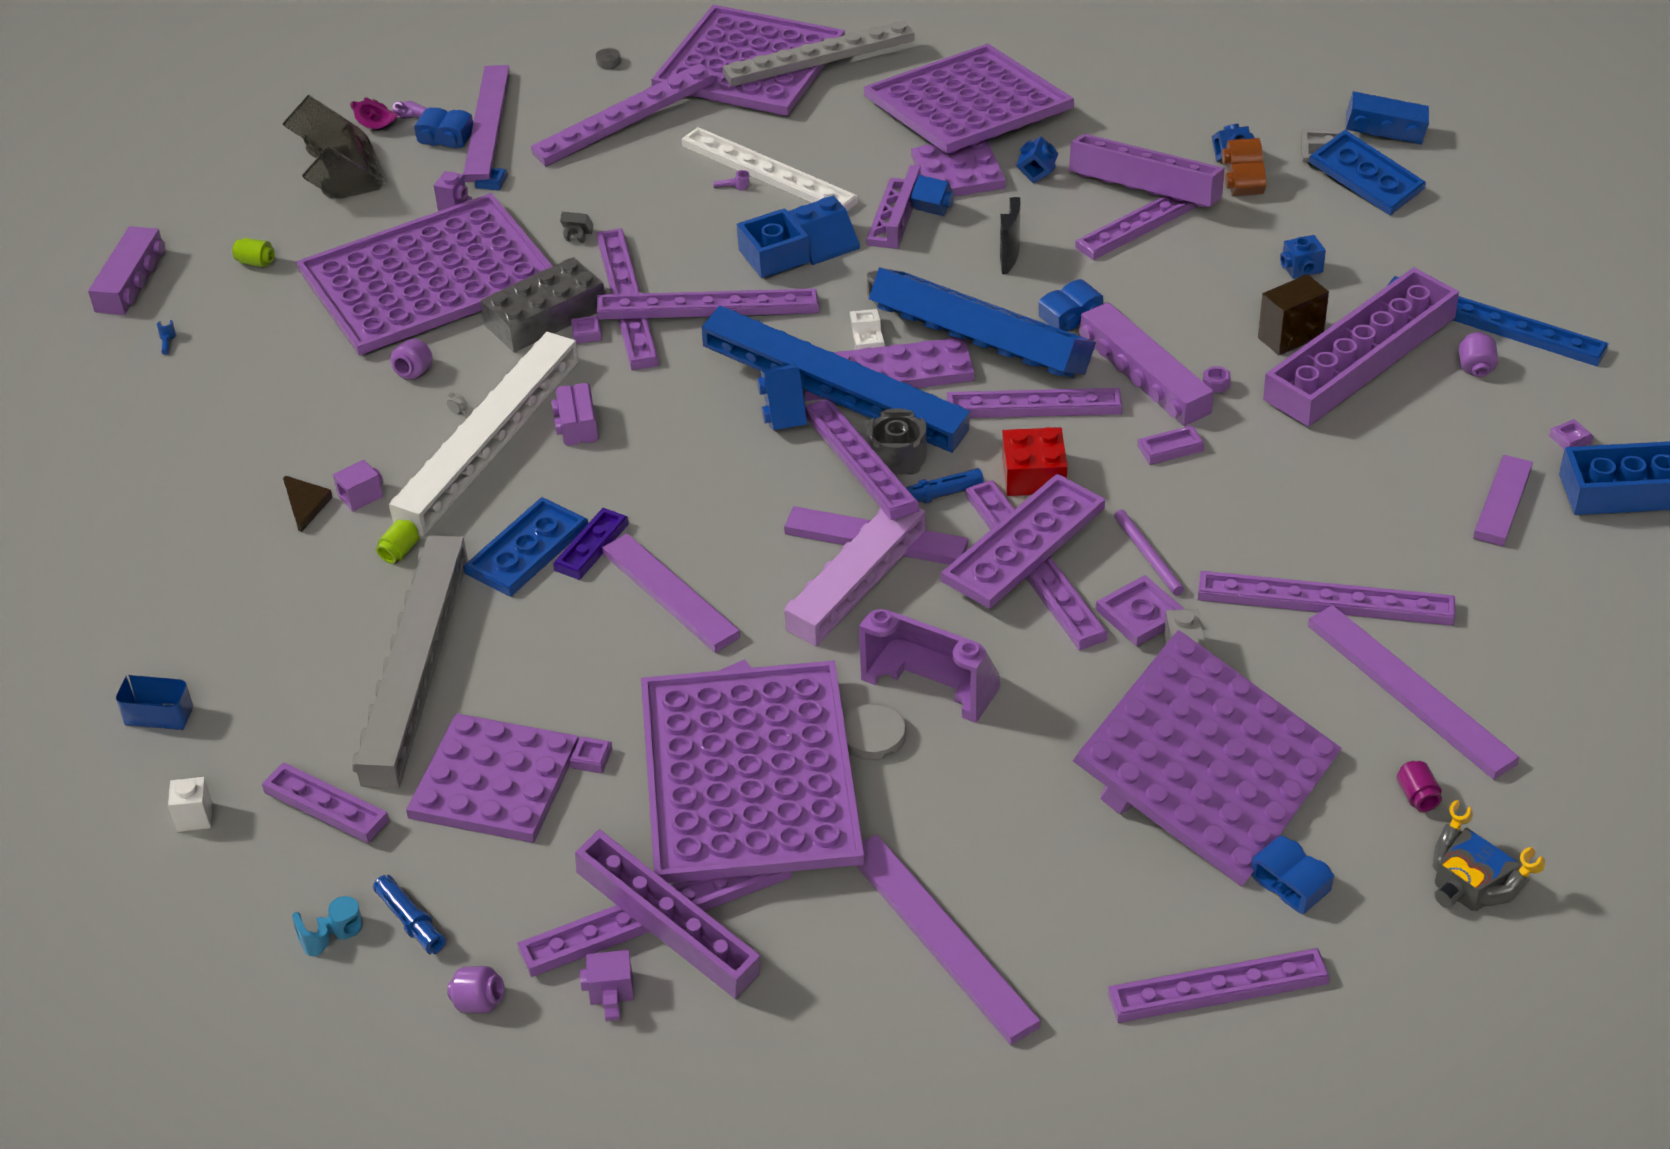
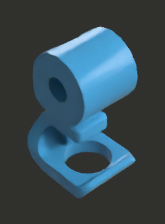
(341, 911)

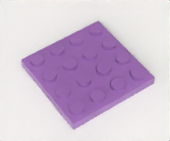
(493, 778)

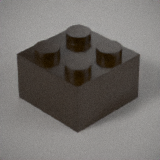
(1293, 314)

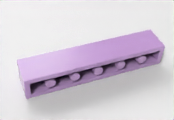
(851, 575)

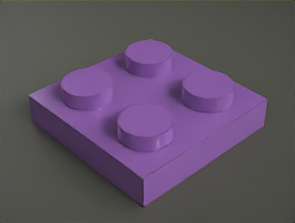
(1137, 609)

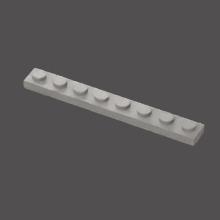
(818, 53)

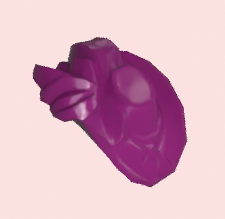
(372, 113)

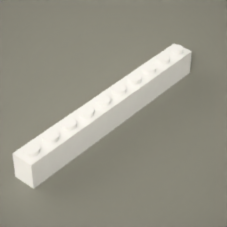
(484, 432)

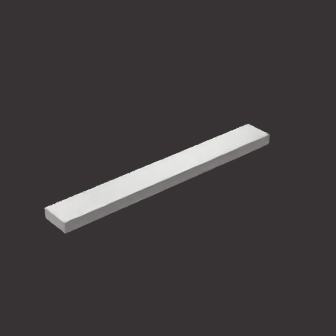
(765, 168)

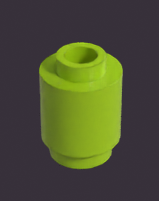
(253, 252)
(397, 541)

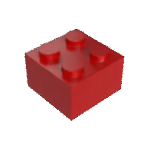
(1032, 458)

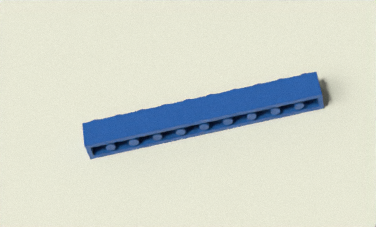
(832, 375)

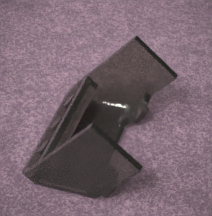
(344, 152)

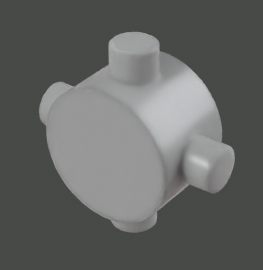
(456, 403)

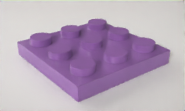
(967, 170)

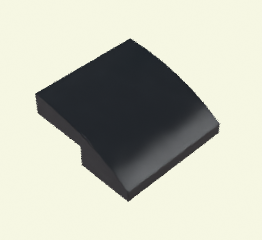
(1010, 235)

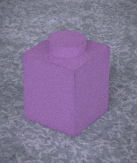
(358, 485)

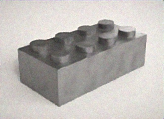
(542, 304)

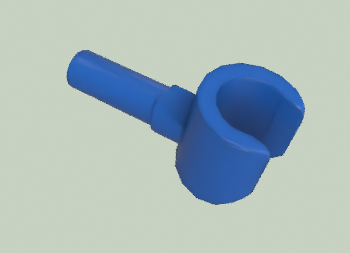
(166, 333)

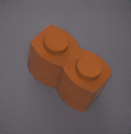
(1244, 166)

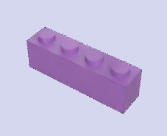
(126, 270)

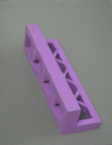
(898, 215)

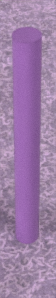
(1149, 552)

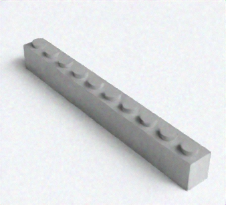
(411, 663)

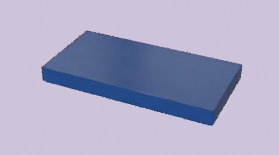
(1367, 172)
(525, 546)

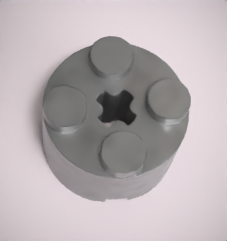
(899, 440)

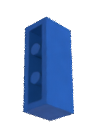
(1387, 117)

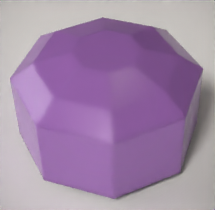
(1217, 378)

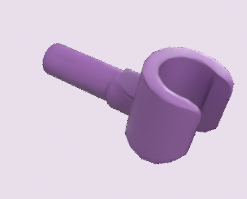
(740, 182)

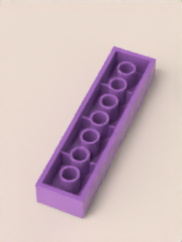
(1360, 346)

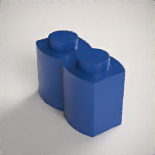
(444, 127)
(1065, 306)
(1292, 874)

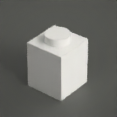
(190, 804)

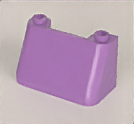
(900, 643)

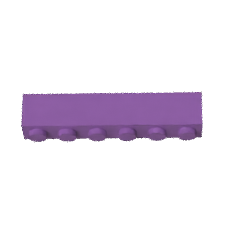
(1147, 170)
(1147, 364)
(667, 914)

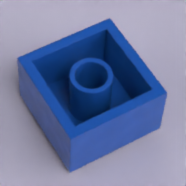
(773, 243)

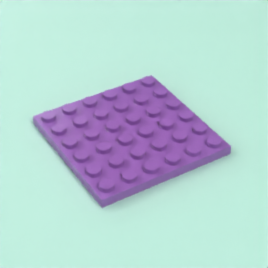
(741, 35)
(968, 98)
(1208, 756)

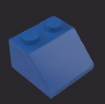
(827, 228)

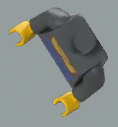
(1476, 870)

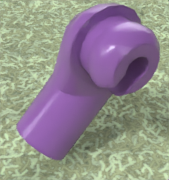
(408, 109)

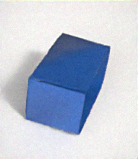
(148, 707)

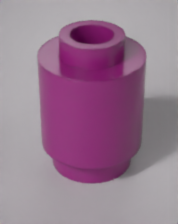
(1419, 786)

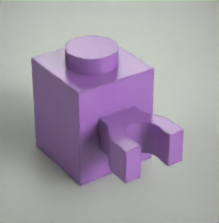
(608, 980)

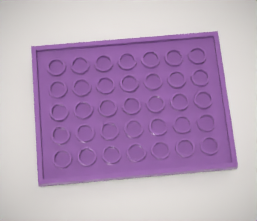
(421, 272)
(749, 772)

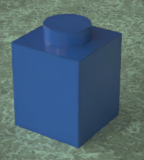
(932, 195)

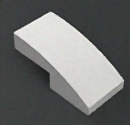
(866, 329)

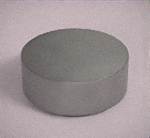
(608, 58)

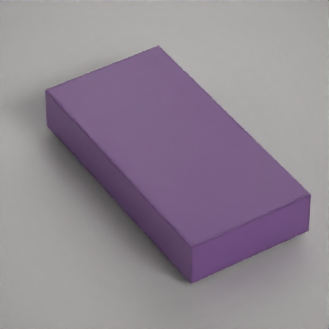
(1170, 445)

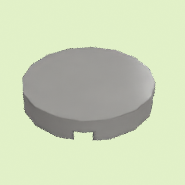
(874, 731)

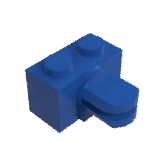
(782, 397)

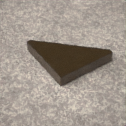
(305, 500)

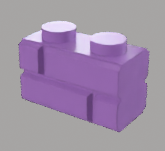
(576, 414)

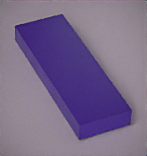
(589, 544)

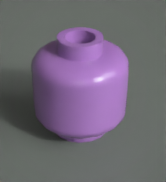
(1478, 353)
(411, 359)
(476, 989)

